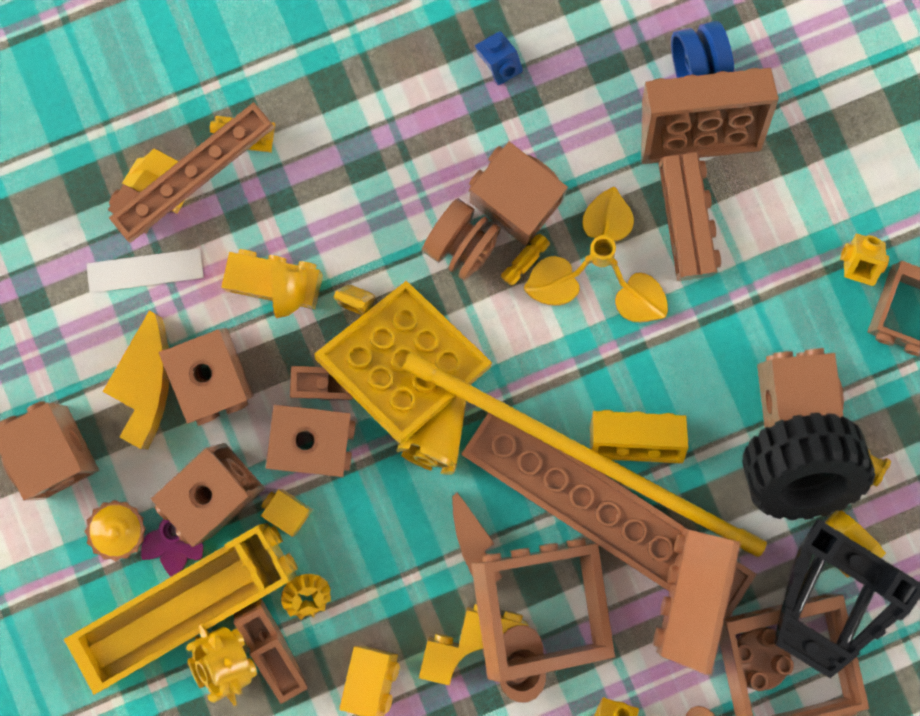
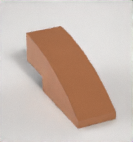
(470, 534)
(270, 651)

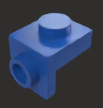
(499, 57)

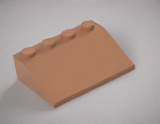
(707, 114)
(696, 599)

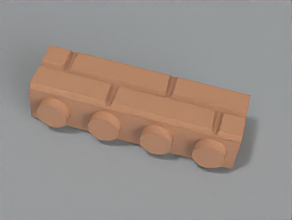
(688, 216)

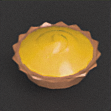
(115, 530)

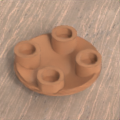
(762, 660)

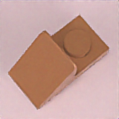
(315, 384)

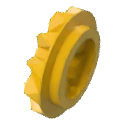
(305, 585)

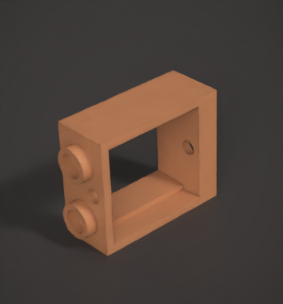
(909, 275)

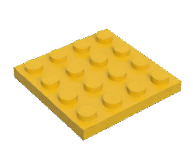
(371, 356)

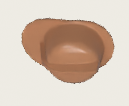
(519, 644)

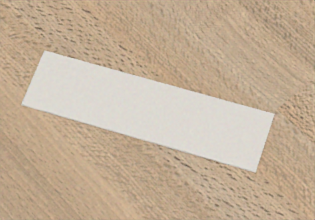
(144, 270)

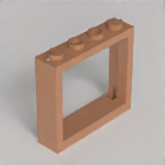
(490, 619)
(850, 677)

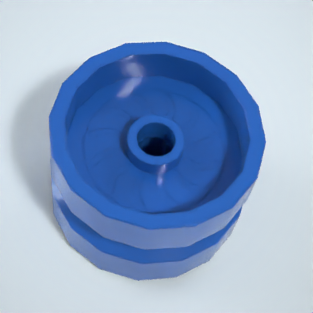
(702, 51)

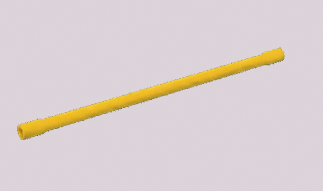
(430, 372)

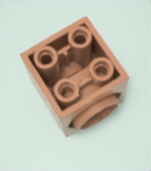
(516, 192)
(799, 385)
(204, 397)
(329, 434)
(44, 451)
(207, 494)

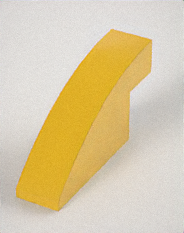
(142, 382)

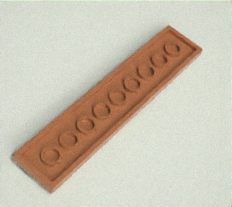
(587, 501)

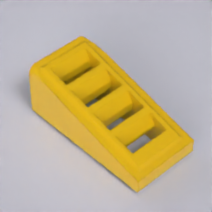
(354, 299)

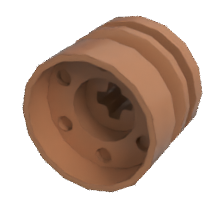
(458, 237)

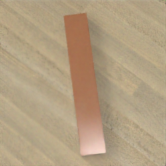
(191, 172)

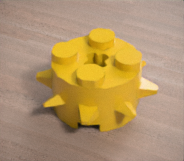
(220, 663)

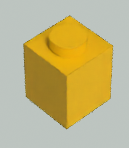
(285, 511)

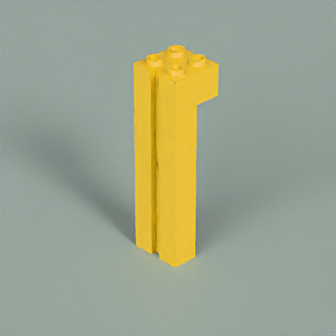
(176, 607)

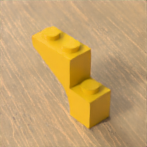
(443, 654)

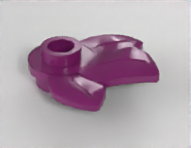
(169, 548)

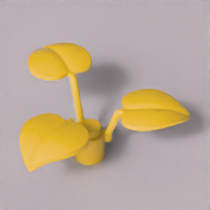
(607, 221)

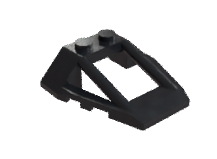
(862, 565)

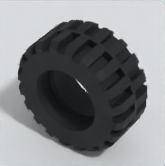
(808, 466)

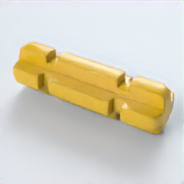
(525, 259)

